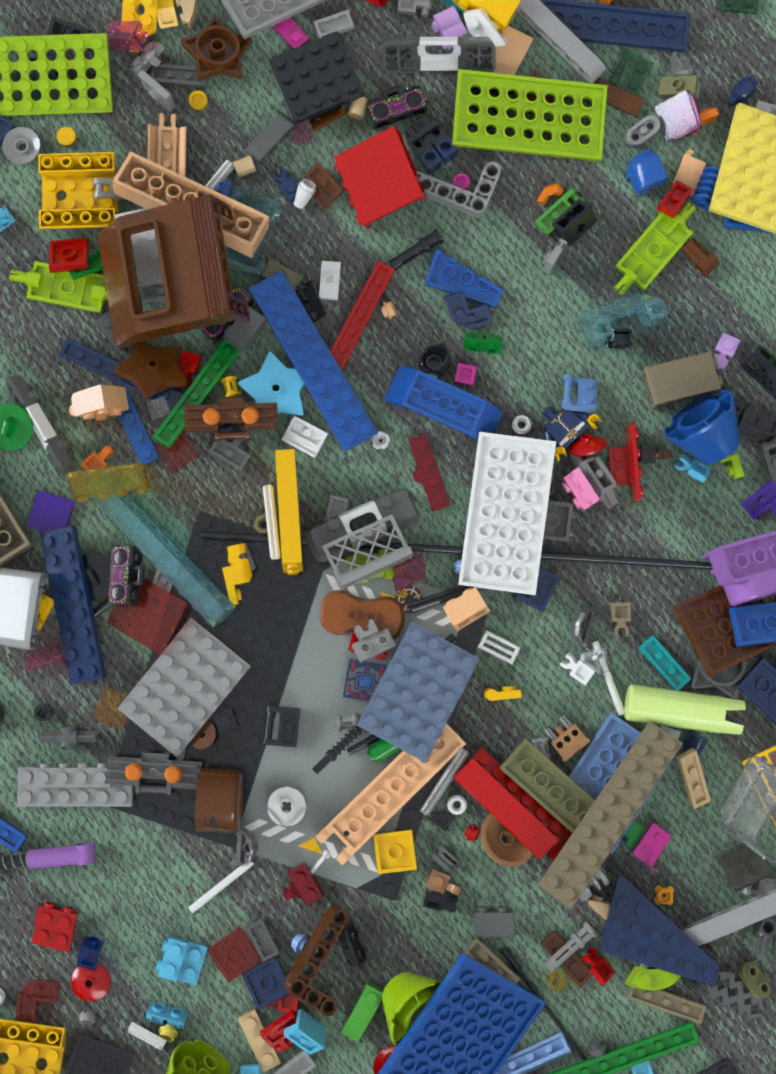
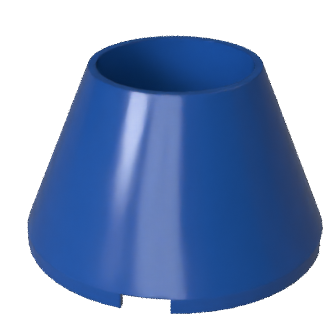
(706, 427)

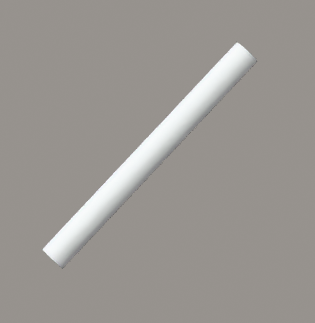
(611, 686)
(220, 886)

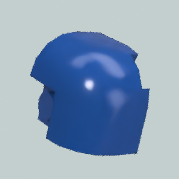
(645, 172)

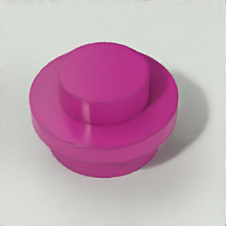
(462, 181)

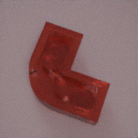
(32, 993)

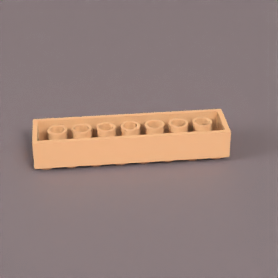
(157, 186)

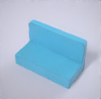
(306, 1033)

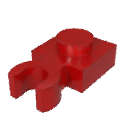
(600, 967)
(286, 1004)

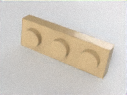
(693, 778)
(263, 1051)

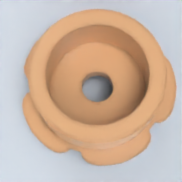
(388, 310)

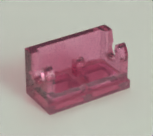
(126, 35)

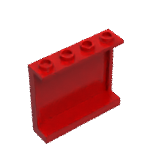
(379, 176)

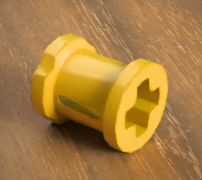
(232, 391)

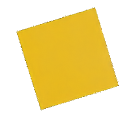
(395, 851)

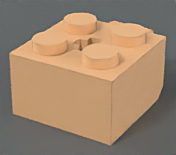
(99, 402)

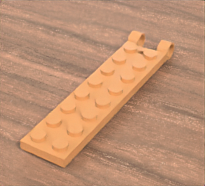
(388, 794)

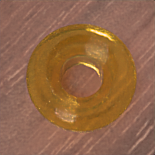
(561, 985)

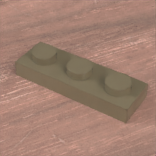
(487, 957)

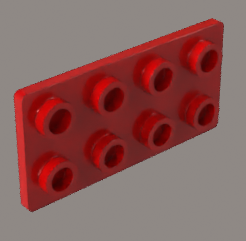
(624, 464)

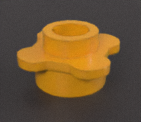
(668, 899)

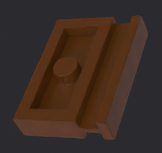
(326, 186)

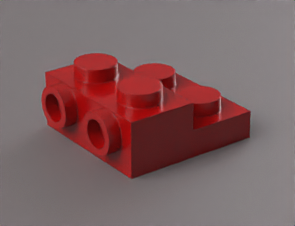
(55, 926)

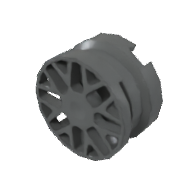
(445, 861)

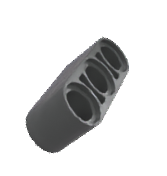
(270, 137)

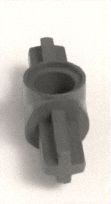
(68, 736)
(764, 937)

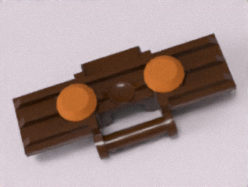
(230, 411)

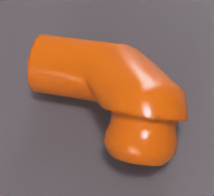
(554, 189)

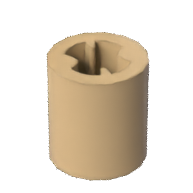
(357, 108)
(244, 166)

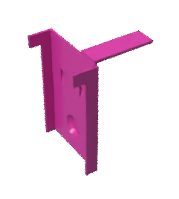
(651, 845)

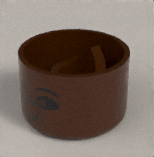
(219, 800)

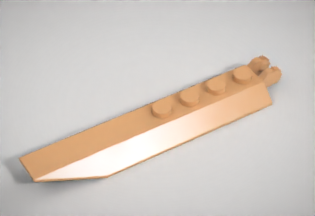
(168, 145)

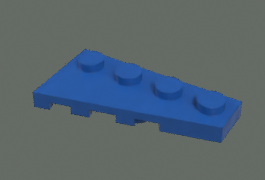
(453, 277)

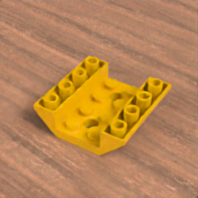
(75, 176)
(28, 1043)

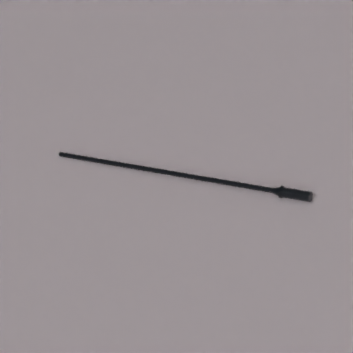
(517, 968)

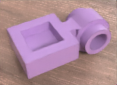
(726, 347)

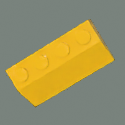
(499, 11)

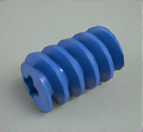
(705, 187)

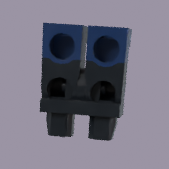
(430, 144)

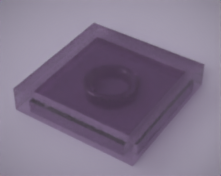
(678, 115)

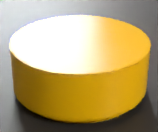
(198, 100)
(66, 136)

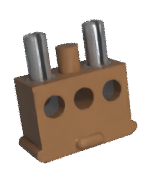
(568, 748)

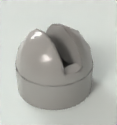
(87, 1017)

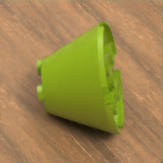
(197, 1058)

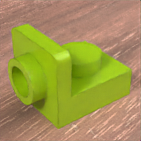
(734, 466)

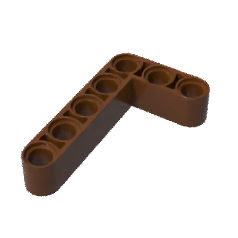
(315, 962)

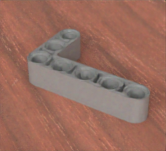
(470, 198)

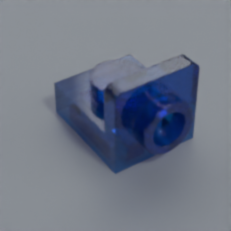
(90, 953)

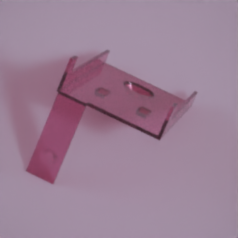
(44, 657)

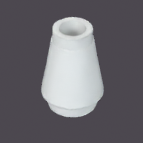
(304, 192)

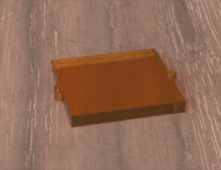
(107, 708)

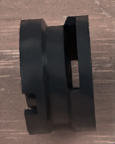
(620, 339)

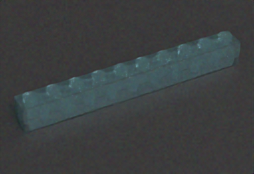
(167, 557)

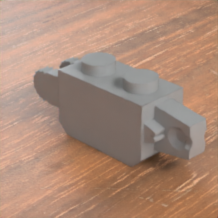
(598, 477)

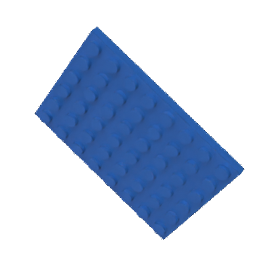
(466, 1024)

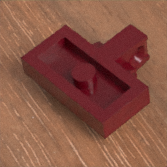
(303, 885)

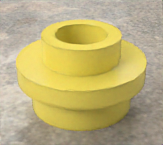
(168, 1033)

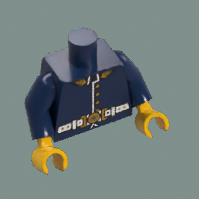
(566, 427)

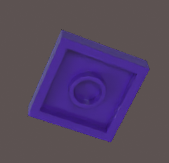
(50, 512)

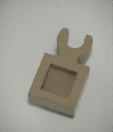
(620, 614)

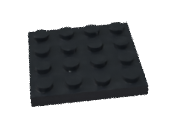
(316, 77)

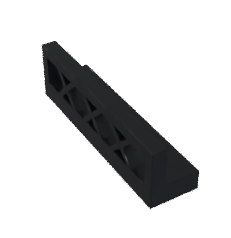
(765, 361)

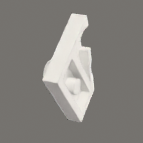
(480, 25)

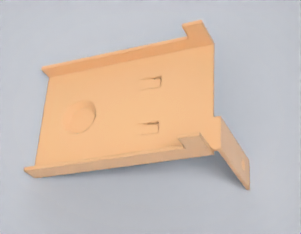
(690, 170)

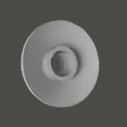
(18, 137)

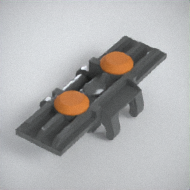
(153, 766)

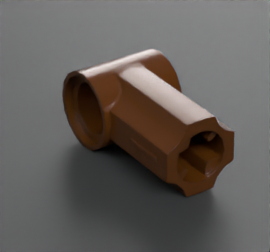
(702, 260)

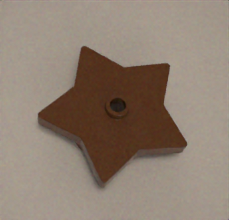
(217, 50)
(152, 368)

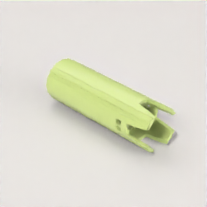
(681, 709)

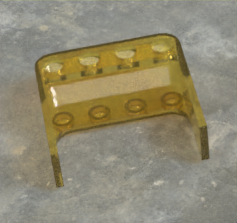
(111, 480)

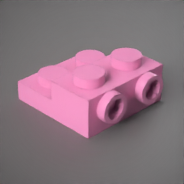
(580, 489)

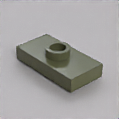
(674, 85)
(274, 267)

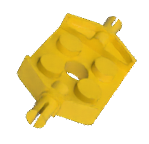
(148, 18)

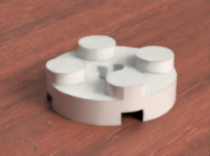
(286, 817)

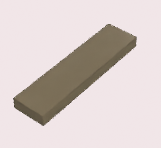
(669, 1003)

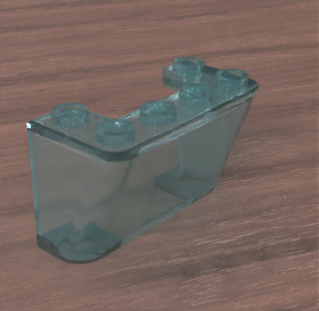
(648, 308)

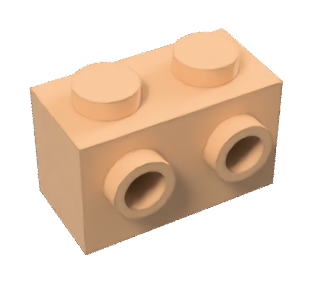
(466, 608)

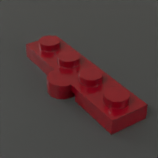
(428, 472)

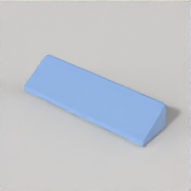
(537, 1057)

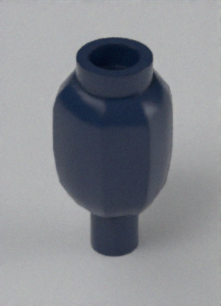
(743, 90)

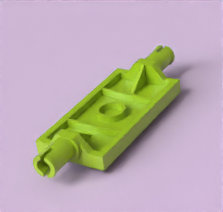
(654, 249)

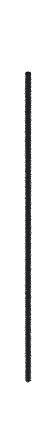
(459, 550)

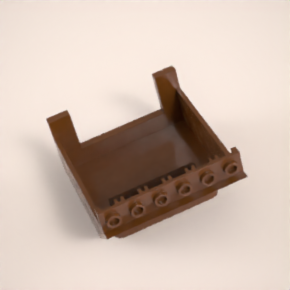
(191, 270)

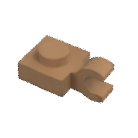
(439, 881)

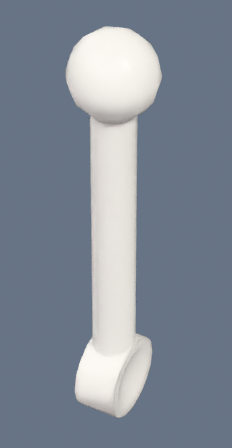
(326, 854)

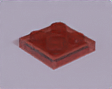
(234, 954)

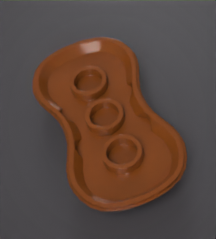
(344, 611)

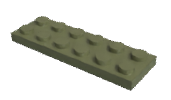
(547, 784)

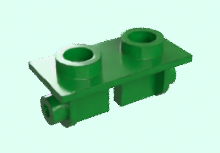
(491, 344)

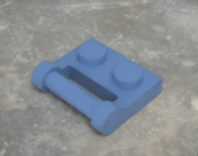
(585, 394)

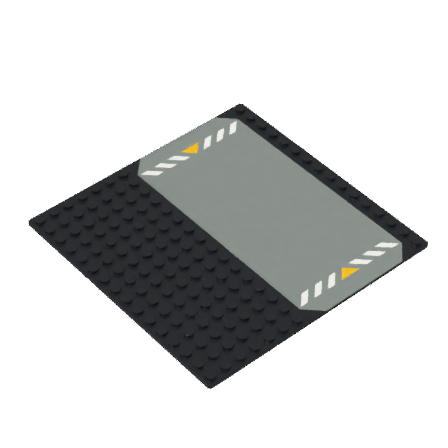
(295, 667)

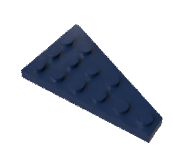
(646, 936)

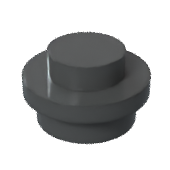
(597, 1048)

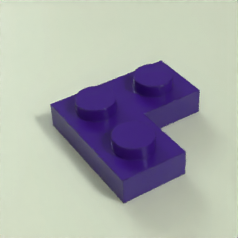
(761, 500)

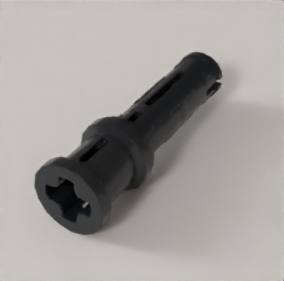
(424, 245)

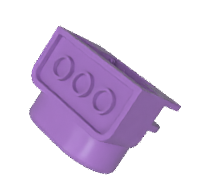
(746, 568)

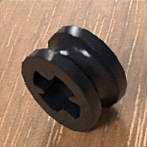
(38, 709)

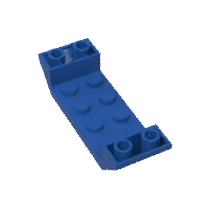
(443, 403)

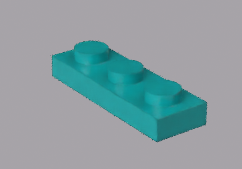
(664, 663)

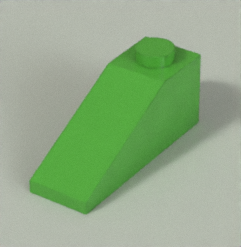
(363, 1011)

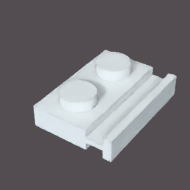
(304, 436)

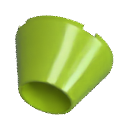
(404, 1000)

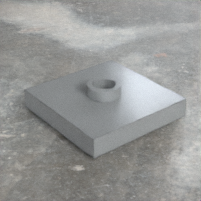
(156, 91)

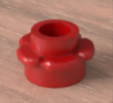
(472, 833)

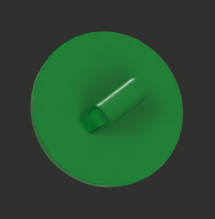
(15, 427)

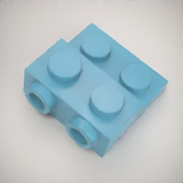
(181, 960)

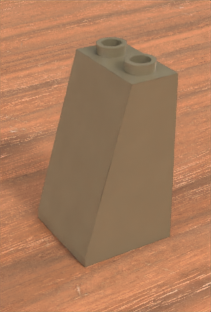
(681, 379)

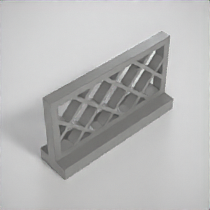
(378, 564)

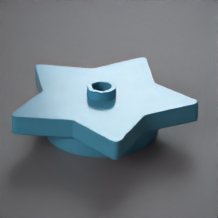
(276, 374)

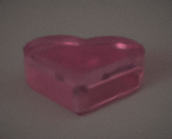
(302, 134)

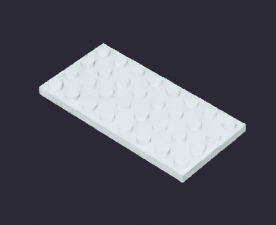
(507, 513)

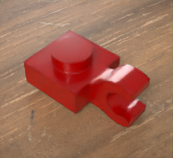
(189, 364)

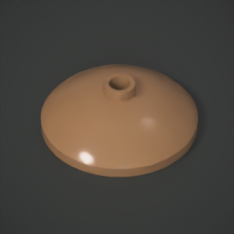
(507, 854)

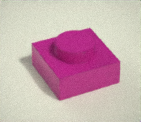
(465, 374)

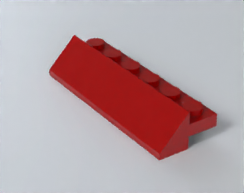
(510, 803)

